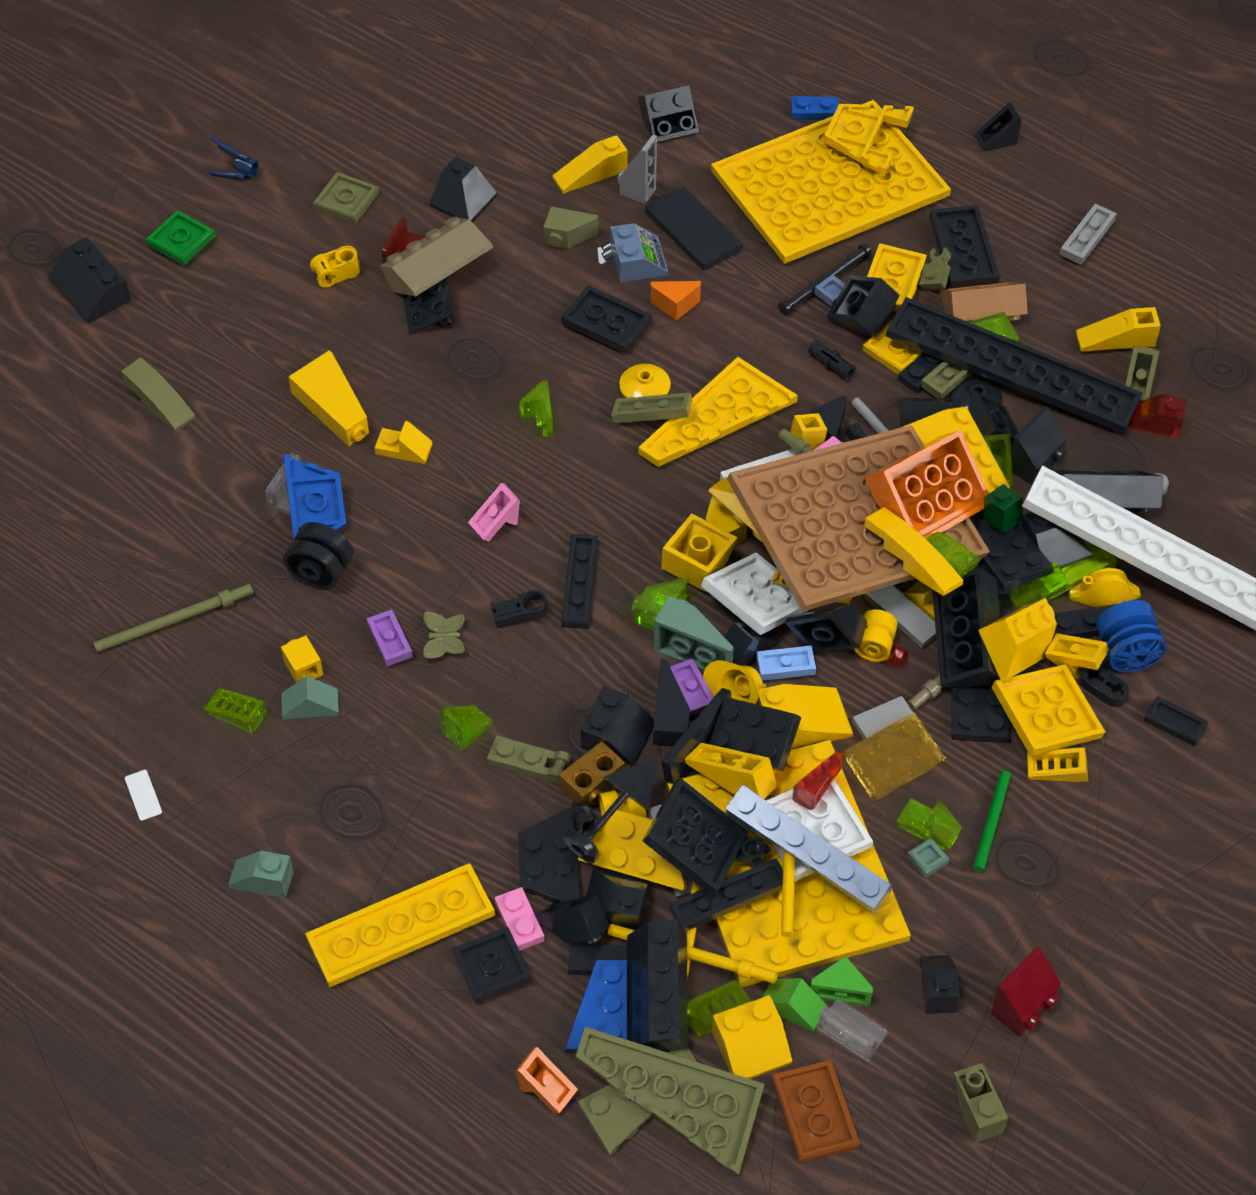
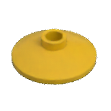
(644, 381)

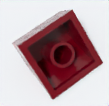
(1027, 993)

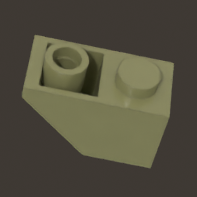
(979, 1103)

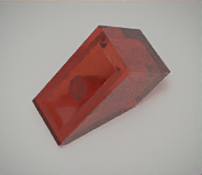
(1159, 415)

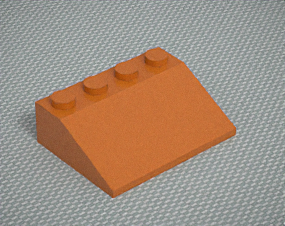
(931, 485)

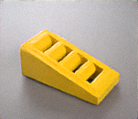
(1068, 774)

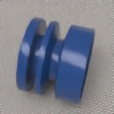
(1131, 636)

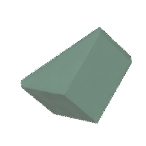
(309, 699)

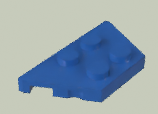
(313, 495)

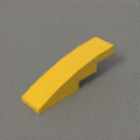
(918, 555)

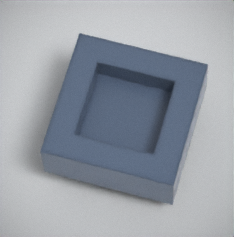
(829, 289)

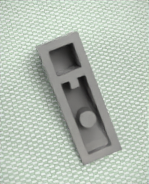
(639, 177)

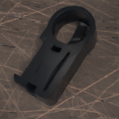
(514, 610)

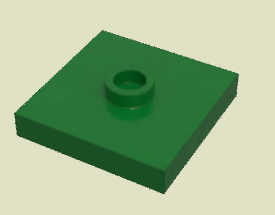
(180, 237)

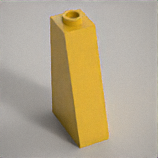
(330, 398)

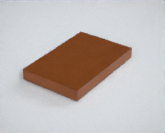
(815, 1111)

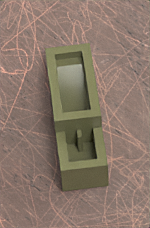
(157, 394)

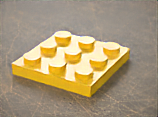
(1048, 709)

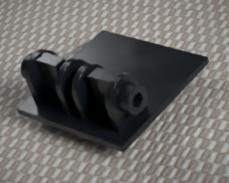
(430, 307)

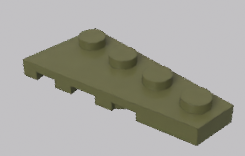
(615, 1115)

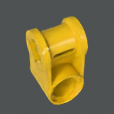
(338, 266)

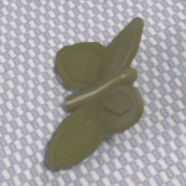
(445, 636)

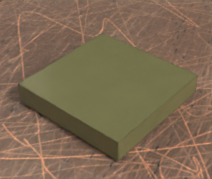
(346, 198)

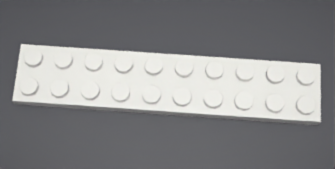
(1143, 545)

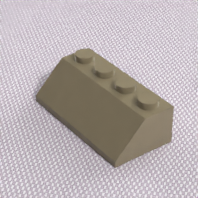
(434, 256)

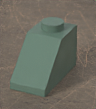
(263, 874)

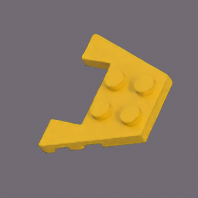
(856, 128)

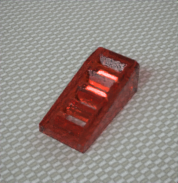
(815, 784)

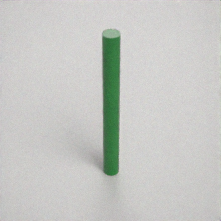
(991, 821)

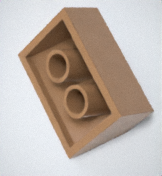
(986, 300)

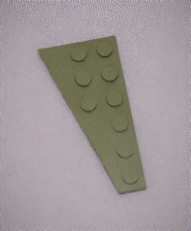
(691, 1098)

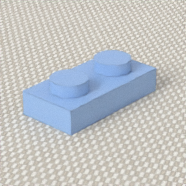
(786, 663)

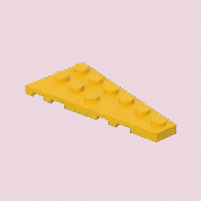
(723, 406)

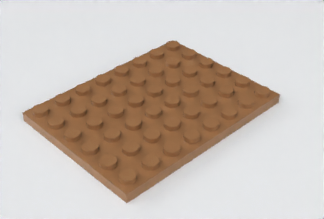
(815, 512)

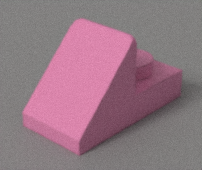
(498, 509)

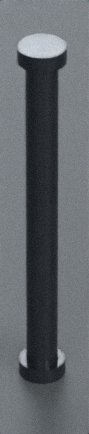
(786, 307)

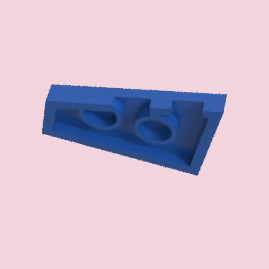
(603, 1003)

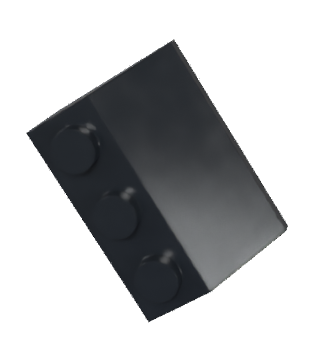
(89, 281)

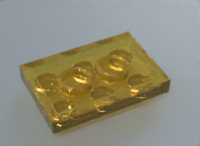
(893, 756)

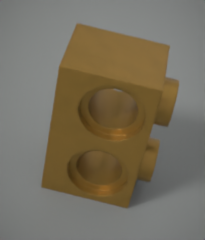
(587, 772)

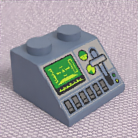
(636, 253)

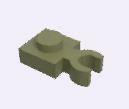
(937, 272)

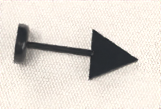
(633, 783)

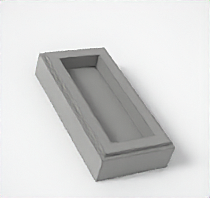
(881, 717)

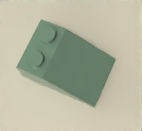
(686, 634)

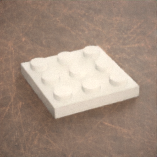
(751, 595)
(831, 820)

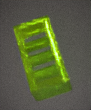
(248, 723)
(700, 1016)

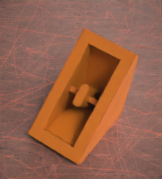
(675, 296)

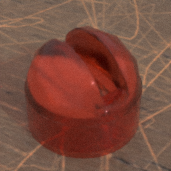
(897, 656)

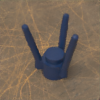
(243, 164)

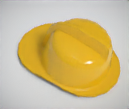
(740, 680)

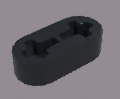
(1104, 685)

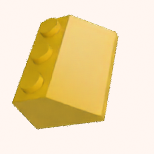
(1019, 638)

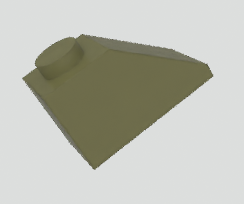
(568, 227)
(1142, 369)

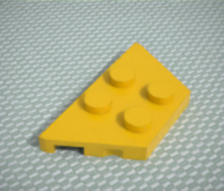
(625, 852)

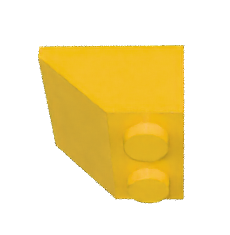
(697, 550)
(752, 1038)

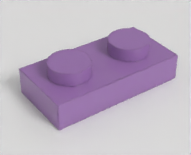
(389, 637)
(692, 686)

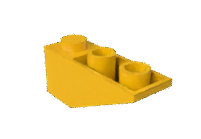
(1121, 331)

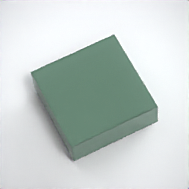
(928, 857)

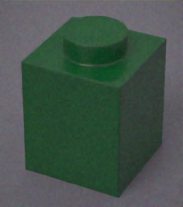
(1003, 508)

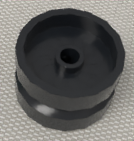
(318, 555)

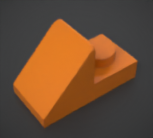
(544, 1079)

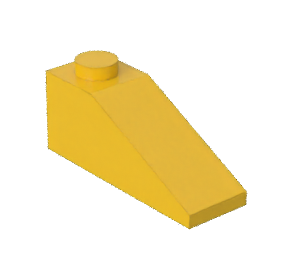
(593, 165)
(733, 769)

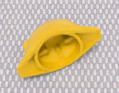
(1104, 588)

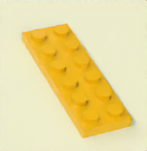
(399, 925)

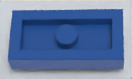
(813, 107)

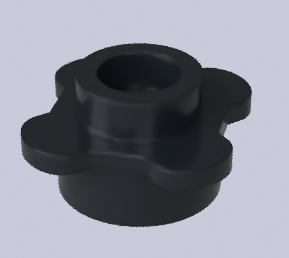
(756, 845)

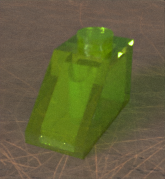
(653, 598)

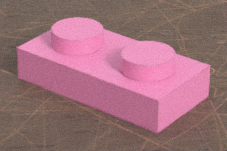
(520, 918)

